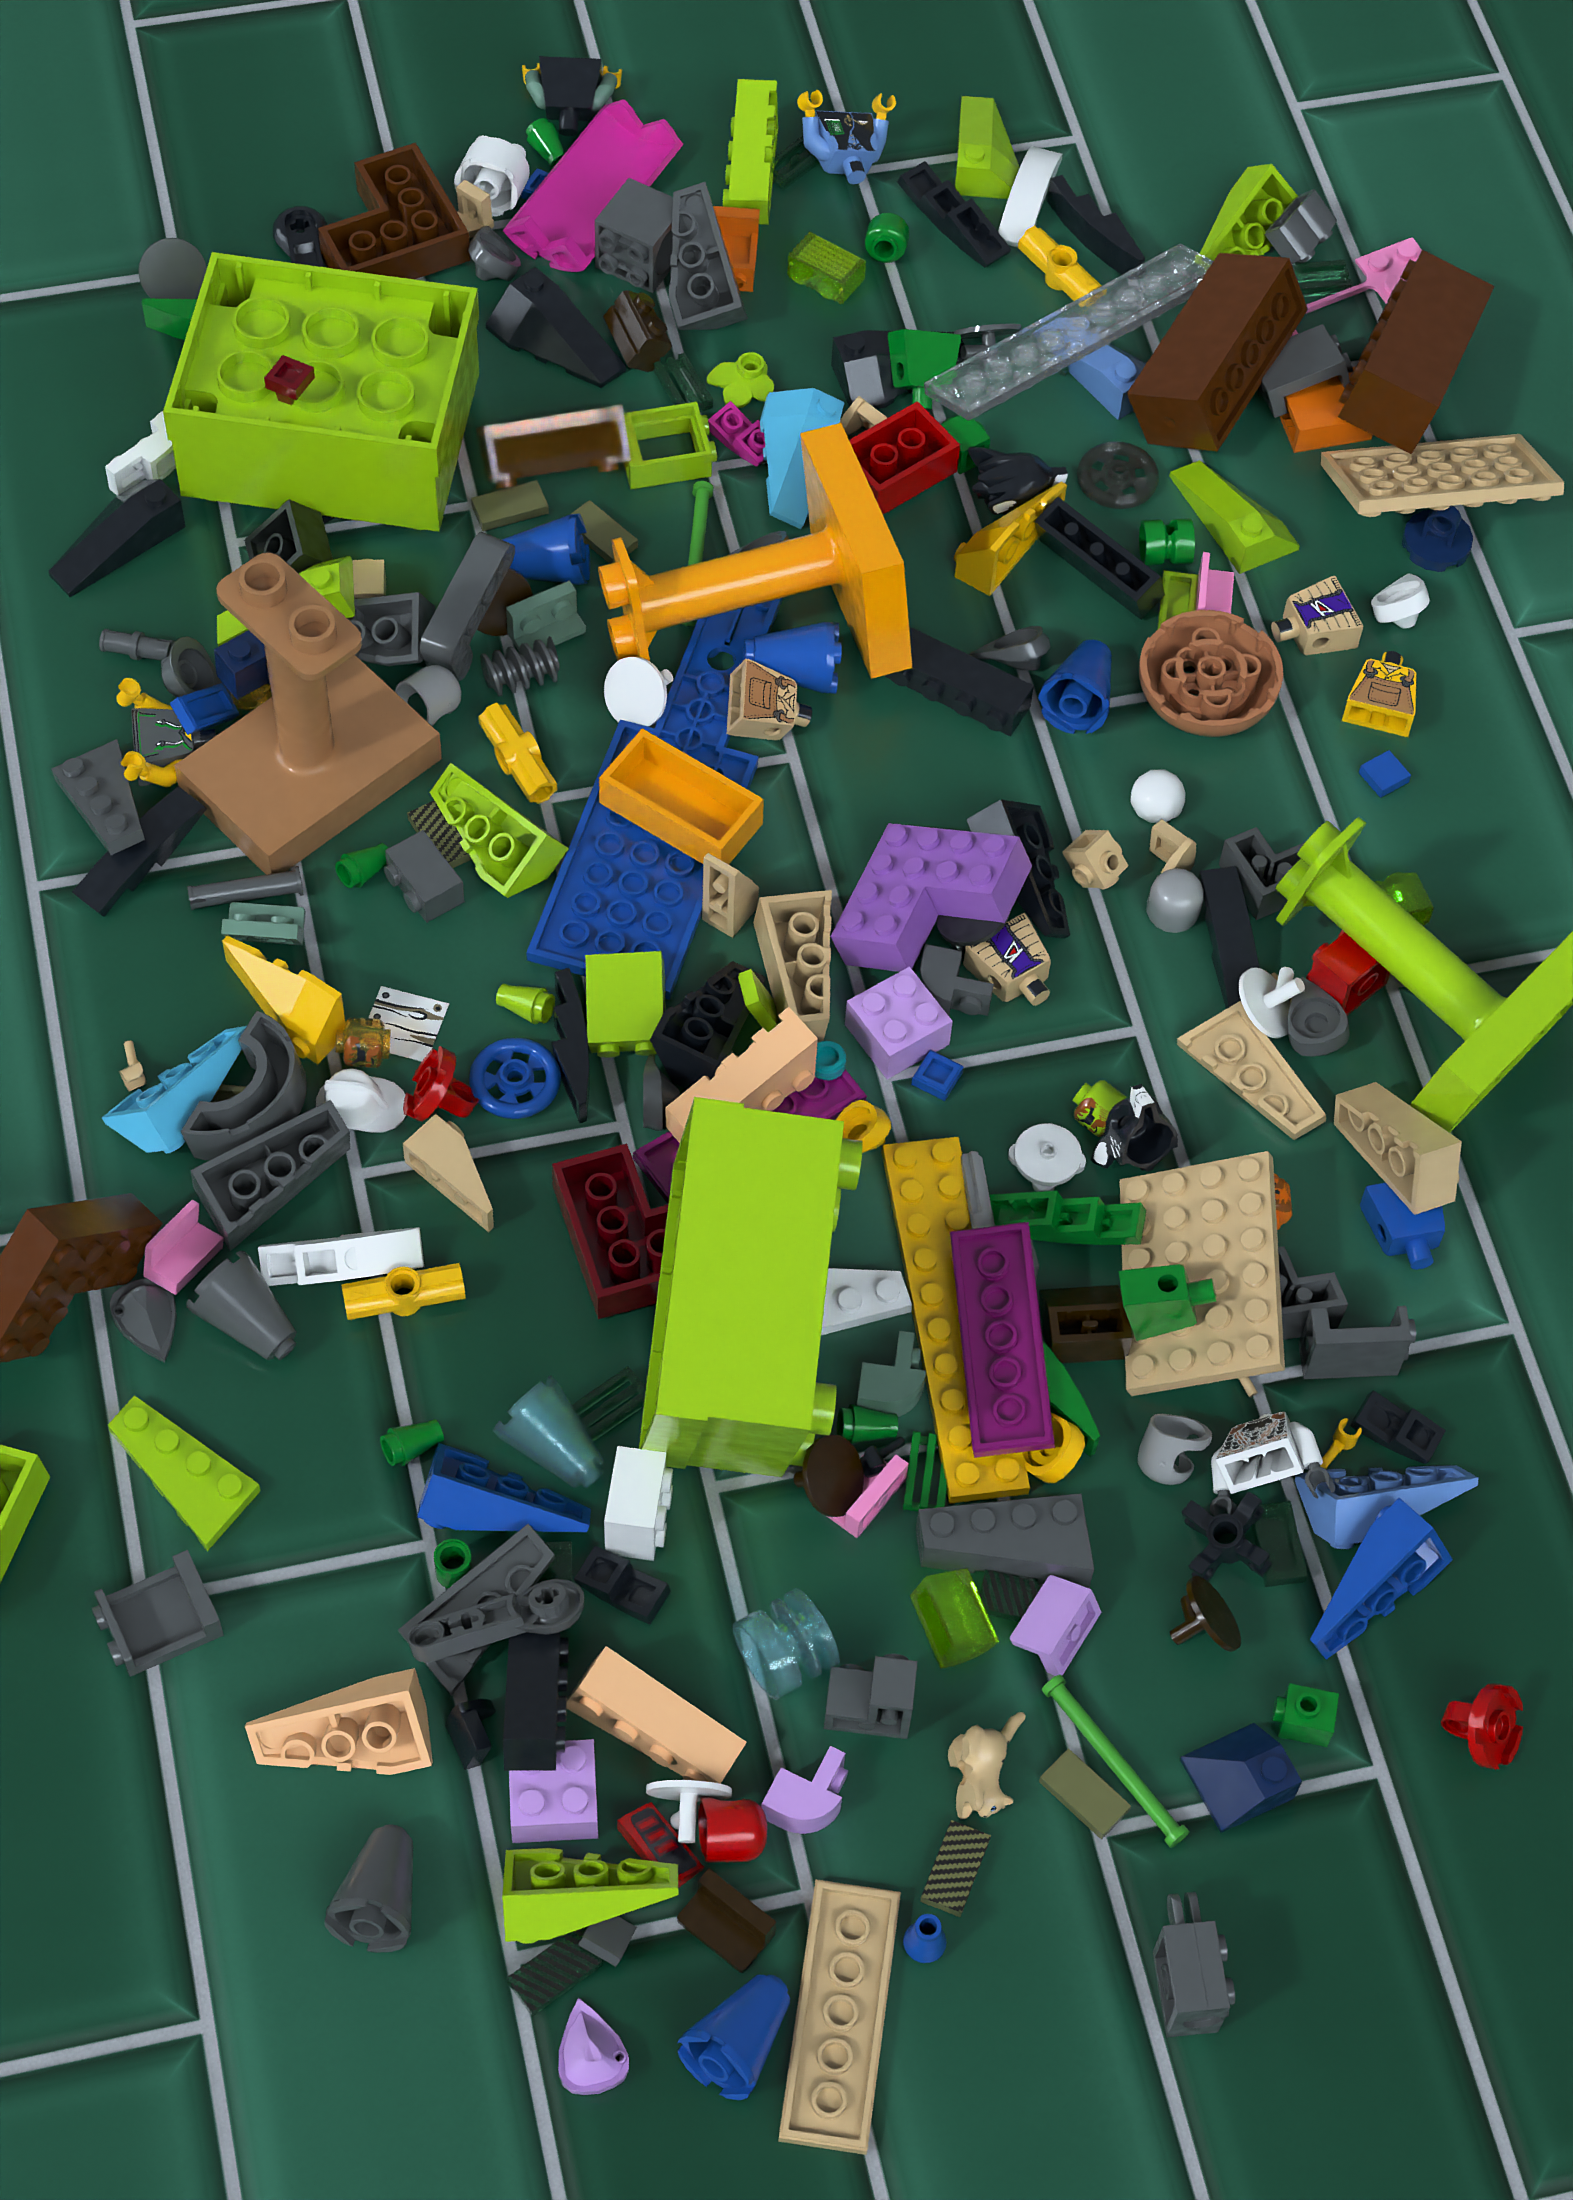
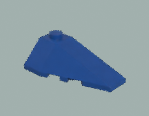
(470, 1497)
(1394, 1557)

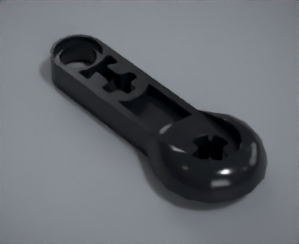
(300, 247)

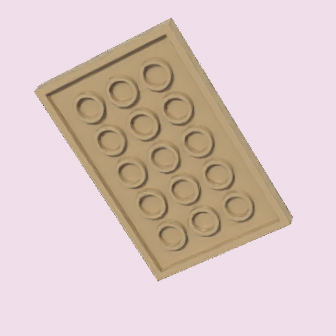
(1442, 475)
(1219, 1227)

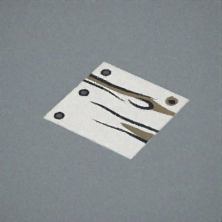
(412, 1021)

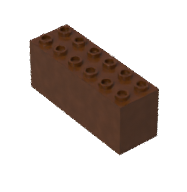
(1217, 351)
(1414, 351)

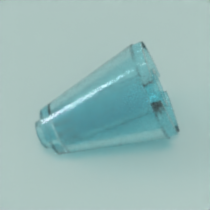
(552, 1435)

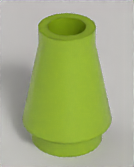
(528, 1002)

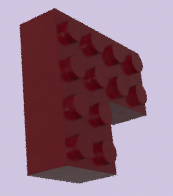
(611, 1228)

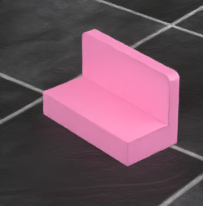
(1214, 587)
(180, 1250)
(875, 1495)

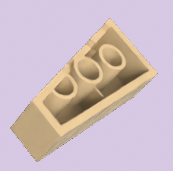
(1401, 1146)

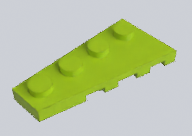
(187, 1473)

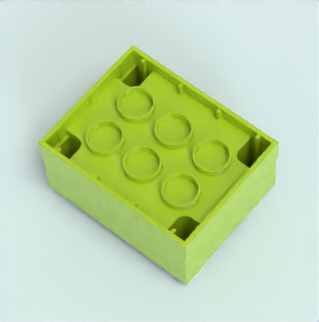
(374, 425)
(745, 1289)

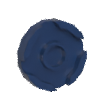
(1437, 539)

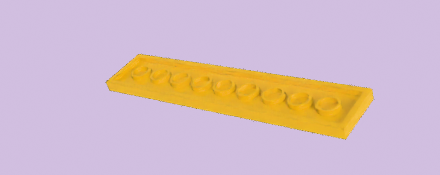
(927, 1206)

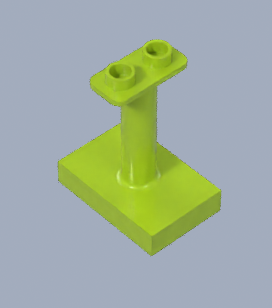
(1493, 1027)

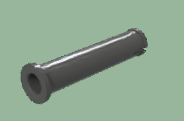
(245, 889)

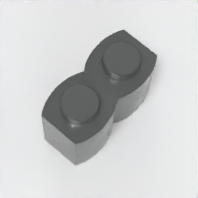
(1301, 227)

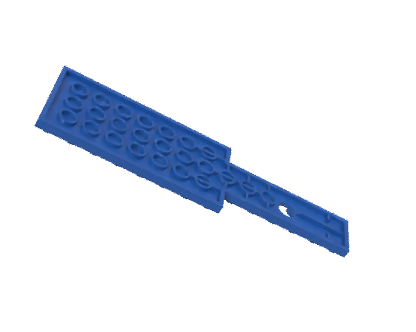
(621, 882)

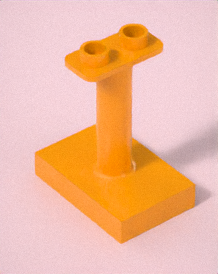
(845, 549)

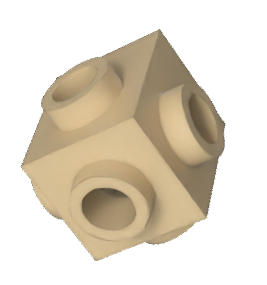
(1095, 859)

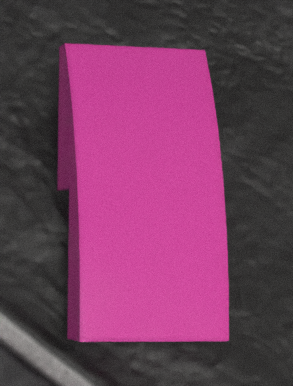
(738, 433)

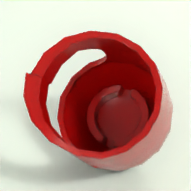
(731, 1830)

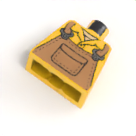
(1383, 696)

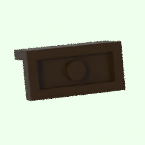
(727, 1922)

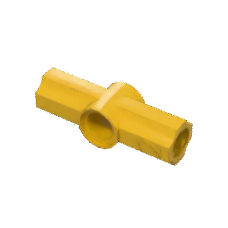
(1057, 263)
(517, 753)
(427, 1286)

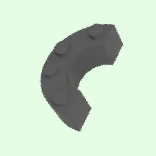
(266, 1102)

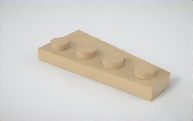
(1253, 1069)

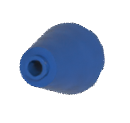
(553, 551)
(1079, 689)
(736, 2037)

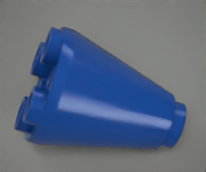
(801, 654)

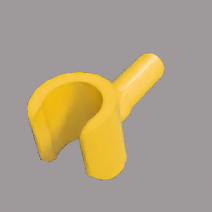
(1341, 1442)

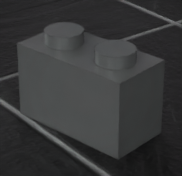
(423, 876)

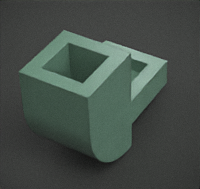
(893, 1387)

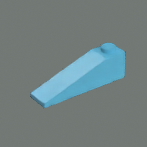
(782, 421)
(157, 1115)

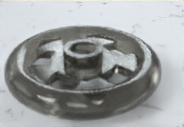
(1114, 497)

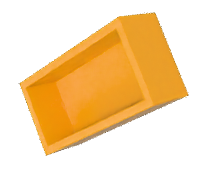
(680, 799)

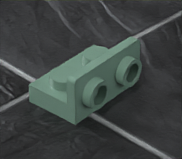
(545, 615)
(265, 923)

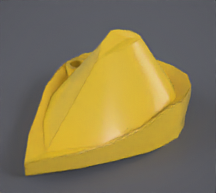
(866, 1124)
(1055, 1463)

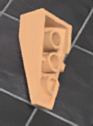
(361, 1726)

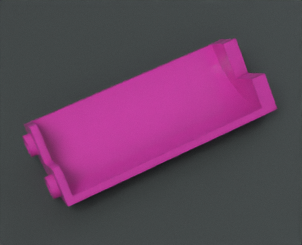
(563, 209)

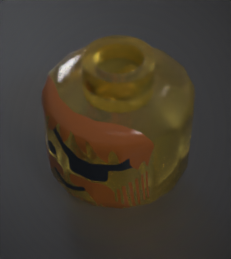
(363, 1042)

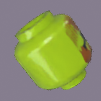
(1095, 1104)

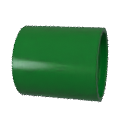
(449, 1550)

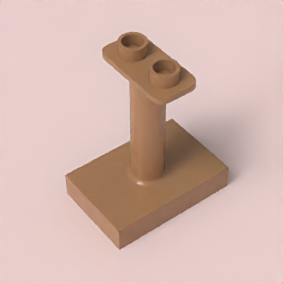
(324, 741)

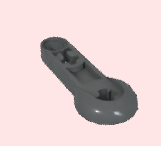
(539, 1609)

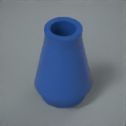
(925, 1947)

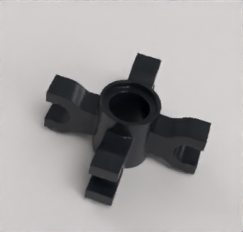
(1213, 1528)

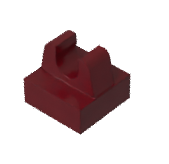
(289, 379)

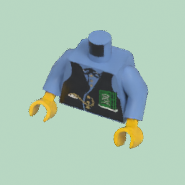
(844, 140)

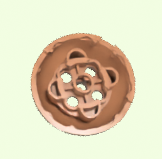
(1233, 676)

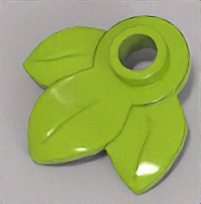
(742, 379)

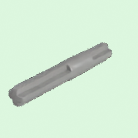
(976, 1190)

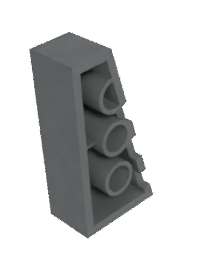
(268, 1171)
(1010, 1538)

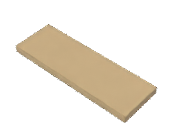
(840, 2017)

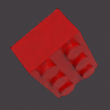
(905, 455)

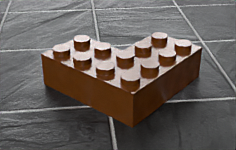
(408, 221)
(66, 1253)

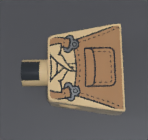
(763, 703)

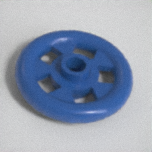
(502, 1052)

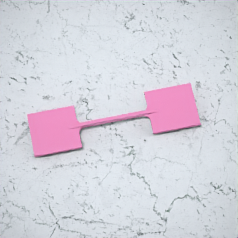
(1381, 270)

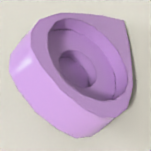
(589, 2053)

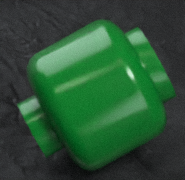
(887, 237)

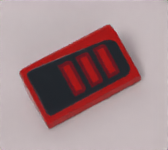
(657, 1841)

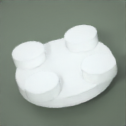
(1047, 1156)

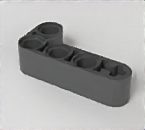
(465, 604)

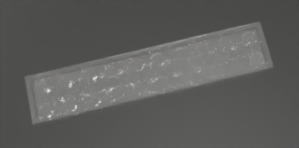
(1069, 333)

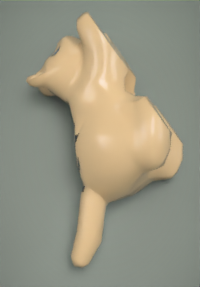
(980, 1759)

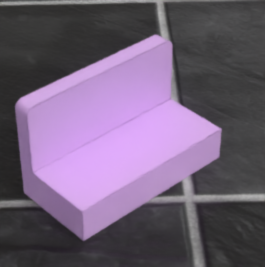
(1057, 1623)

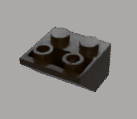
(1086, 1323)

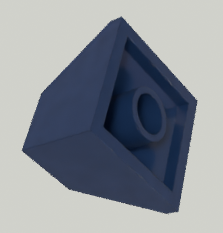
(1242, 1776)

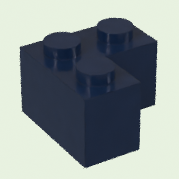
(242, 664)

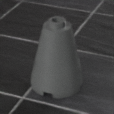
(244, 1308)
(376, 1894)

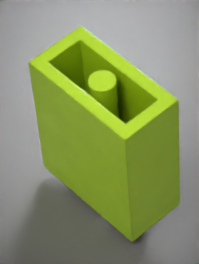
(624, 1001)

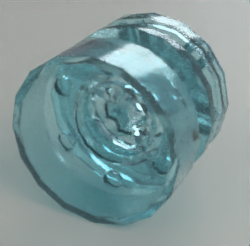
(790, 1641)

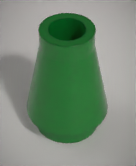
(545, 140)
(361, 865)
(865, 1424)
(409, 1441)

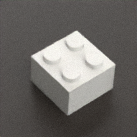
(638, 1503)

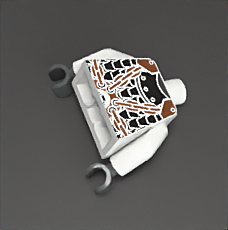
(1262, 1454)

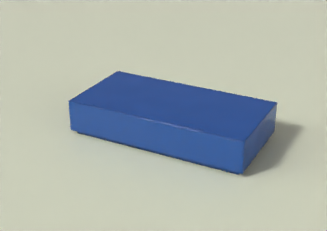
(204, 708)

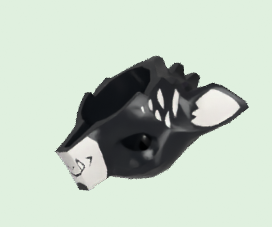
(1012, 478)
(1135, 1133)

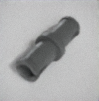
(135, 645)

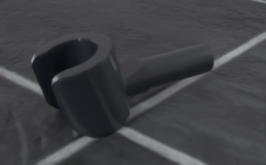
(873, 1457)

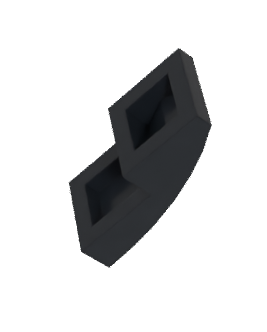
(1399, 1431)
(621, 1586)

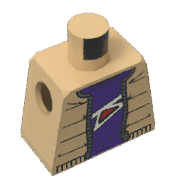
(1319, 619)
(1012, 962)

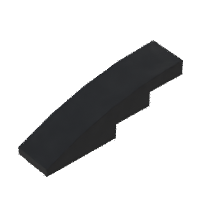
(953, 216)
(1099, 233)
(163, 831)
(1228, 929)
(572, 1047)

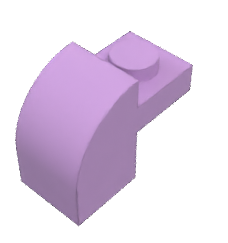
(807, 1805)

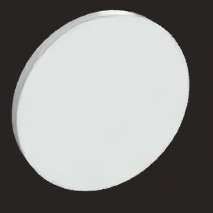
(636, 691)
(1267, 999)
(688, 1794)

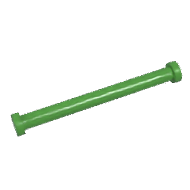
(703, 492)
(1121, 1768)

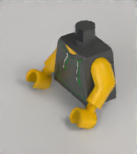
(157, 738)

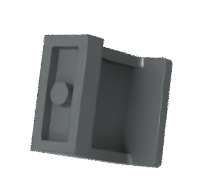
(1303, 363)
(1354, 1350)
(158, 1617)

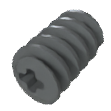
(520, 666)

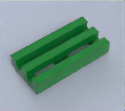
(931, 1442)

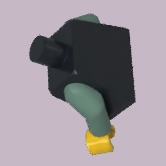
(570, 89)

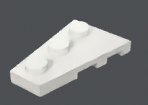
(862, 1297)

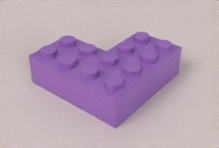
(921, 876)

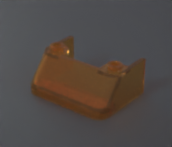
(554, 444)

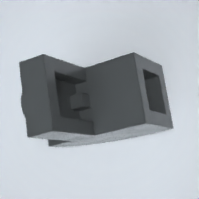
(940, 976)

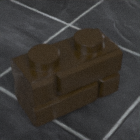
(637, 330)

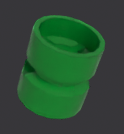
(1166, 541)

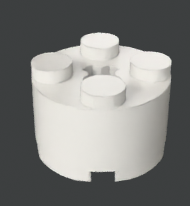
(496, 169)

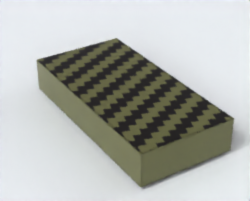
(442, 834)
(955, 1868)

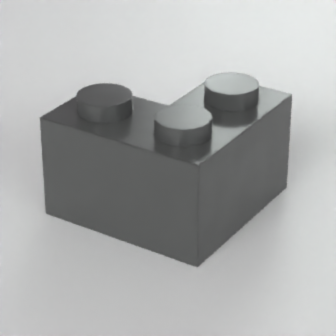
(1258, 870)
(1307, 1292)
(872, 1701)

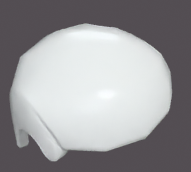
(1158, 796)

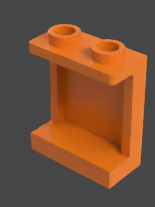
(740, 236)

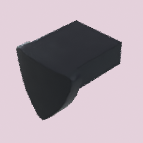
(468, 1732)

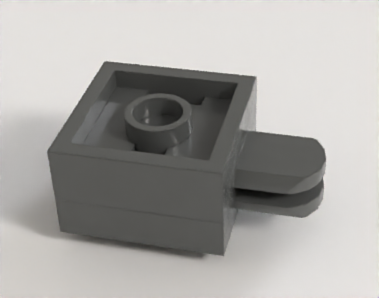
(1191, 1971)

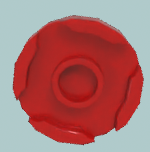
(438, 1088)
(1487, 1724)

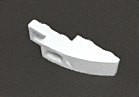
(148, 459)
(341, 1257)

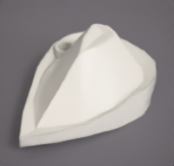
(1401, 601)

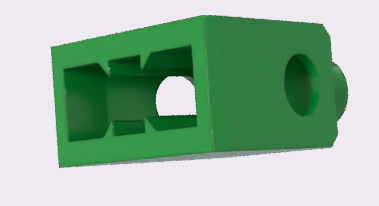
(920, 357)
(1162, 1299)

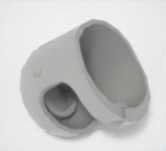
(436, 687)
(1175, 900)
(1166, 1440)

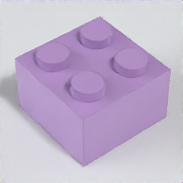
(898, 1022)
(556, 1802)

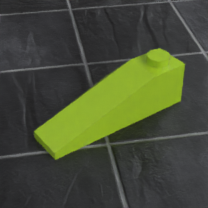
(984, 152)
(1248, 212)
(1235, 521)
(330, 578)
(501, 841)
(558, 1895)

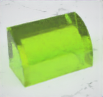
(953, 1617)

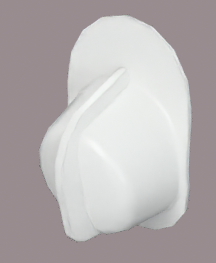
(364, 1100)

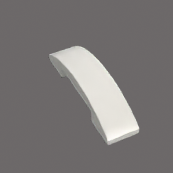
(1028, 193)

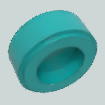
(829, 1060)

